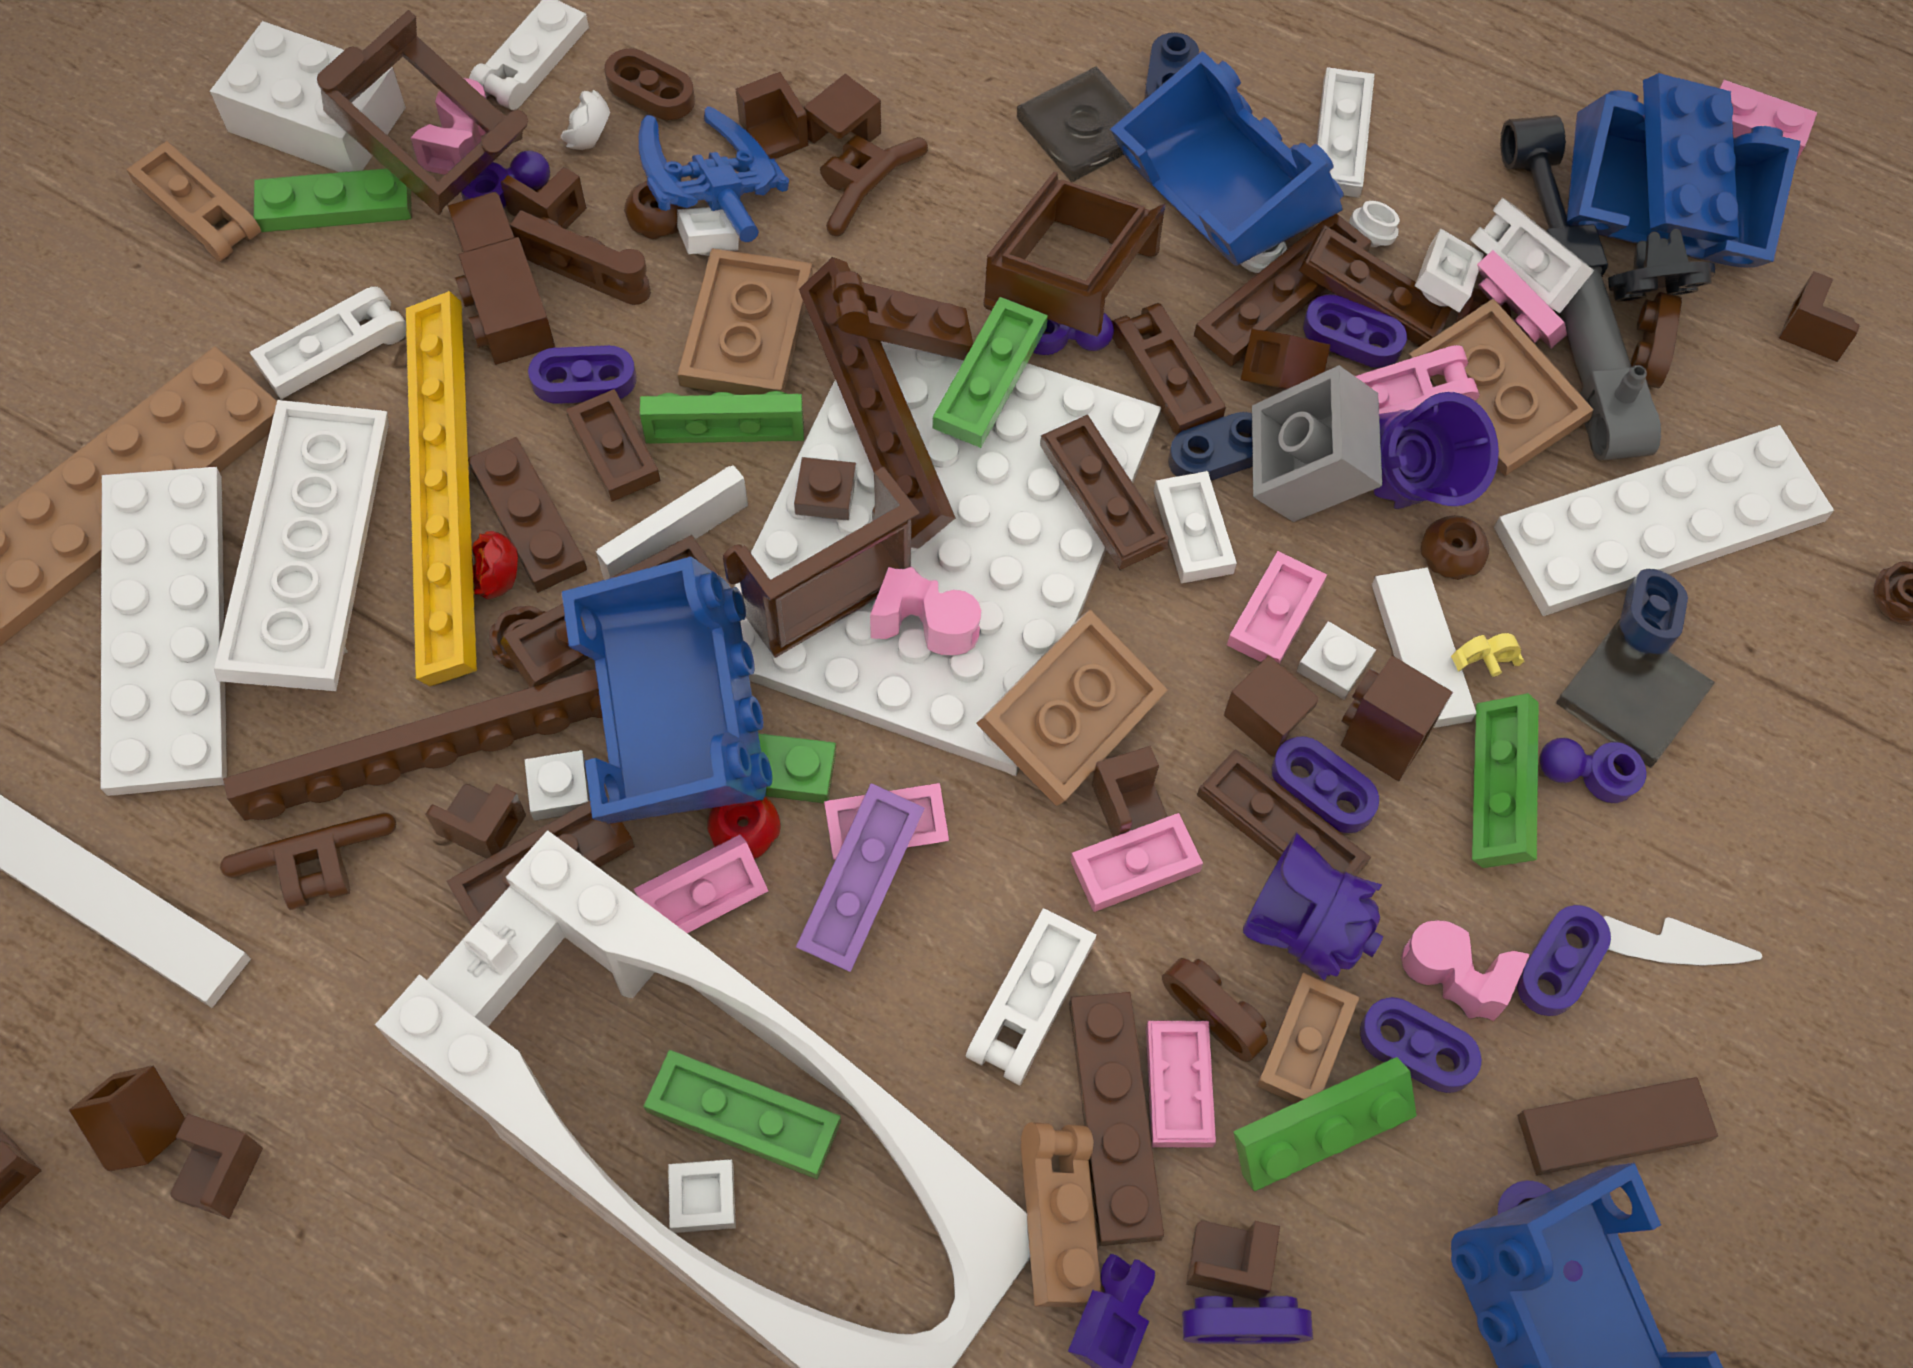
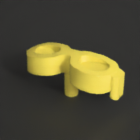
(1494, 650)

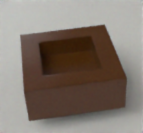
(825, 488)

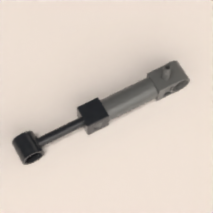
(1623, 410)

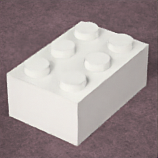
(276, 101)

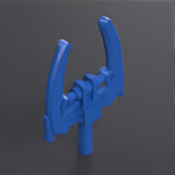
(716, 175)

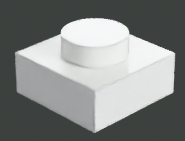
(706, 230)
(1336, 660)
(556, 784)
(701, 1196)

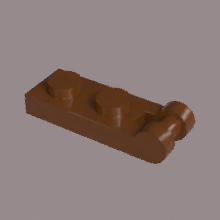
(583, 258)
(900, 317)
(1168, 368)

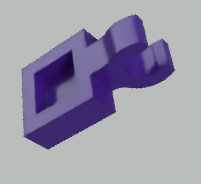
(1110, 1322)

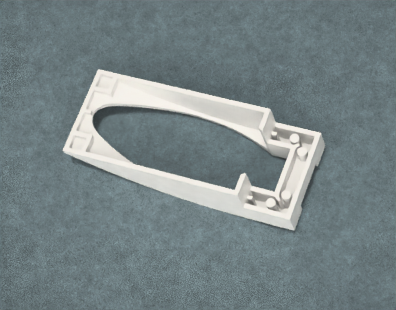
(564, 895)

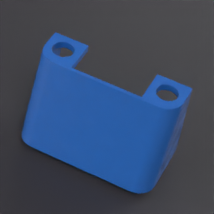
(1224, 164)
(1612, 182)
(669, 692)
(1540, 1317)

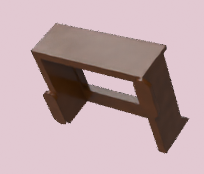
(357, 70)
(1057, 294)
(829, 582)

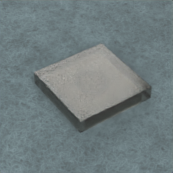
(1076, 121)
(1635, 695)

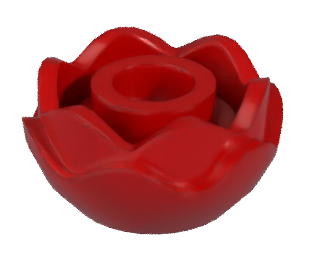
(494, 565)
(760, 832)

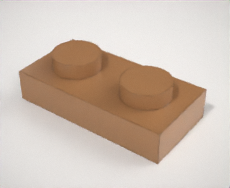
(1308, 1040)

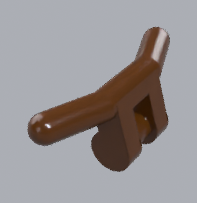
(872, 167)
(305, 847)

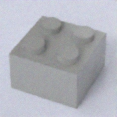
(1316, 444)

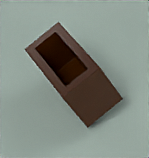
(506, 301)
(1393, 716)

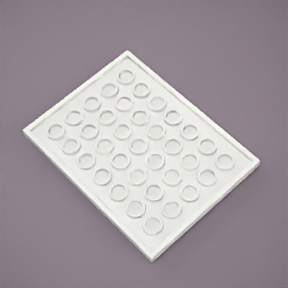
(1012, 547)

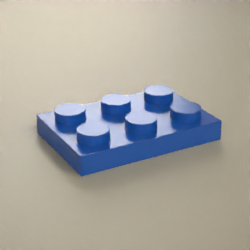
(1690, 158)

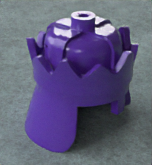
(1437, 452)
(1315, 912)

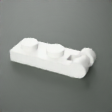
(530, 52)
(1533, 254)
(329, 341)
(1032, 994)

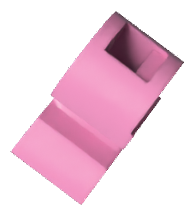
(444, 147)
(948, 617)
(1443, 955)

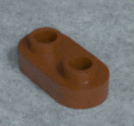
(656, 85)
(1660, 325)
(1231, 1023)

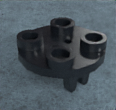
(1661, 265)

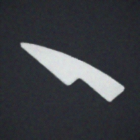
(1677, 944)

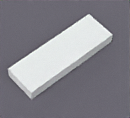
(1345, 125)
(686, 516)
(1422, 636)

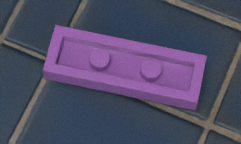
(860, 877)

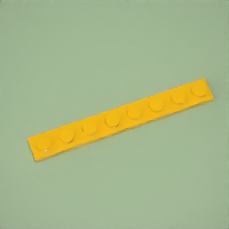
(440, 492)

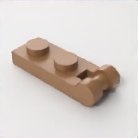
(193, 200)
(1060, 1214)

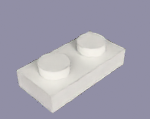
(1449, 271)
(1194, 527)

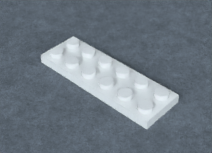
(1662, 519)
(303, 548)
(162, 631)

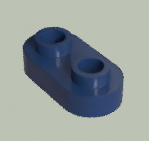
(1167, 57)
(1223, 447)
(1653, 612)

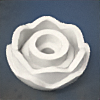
(586, 121)

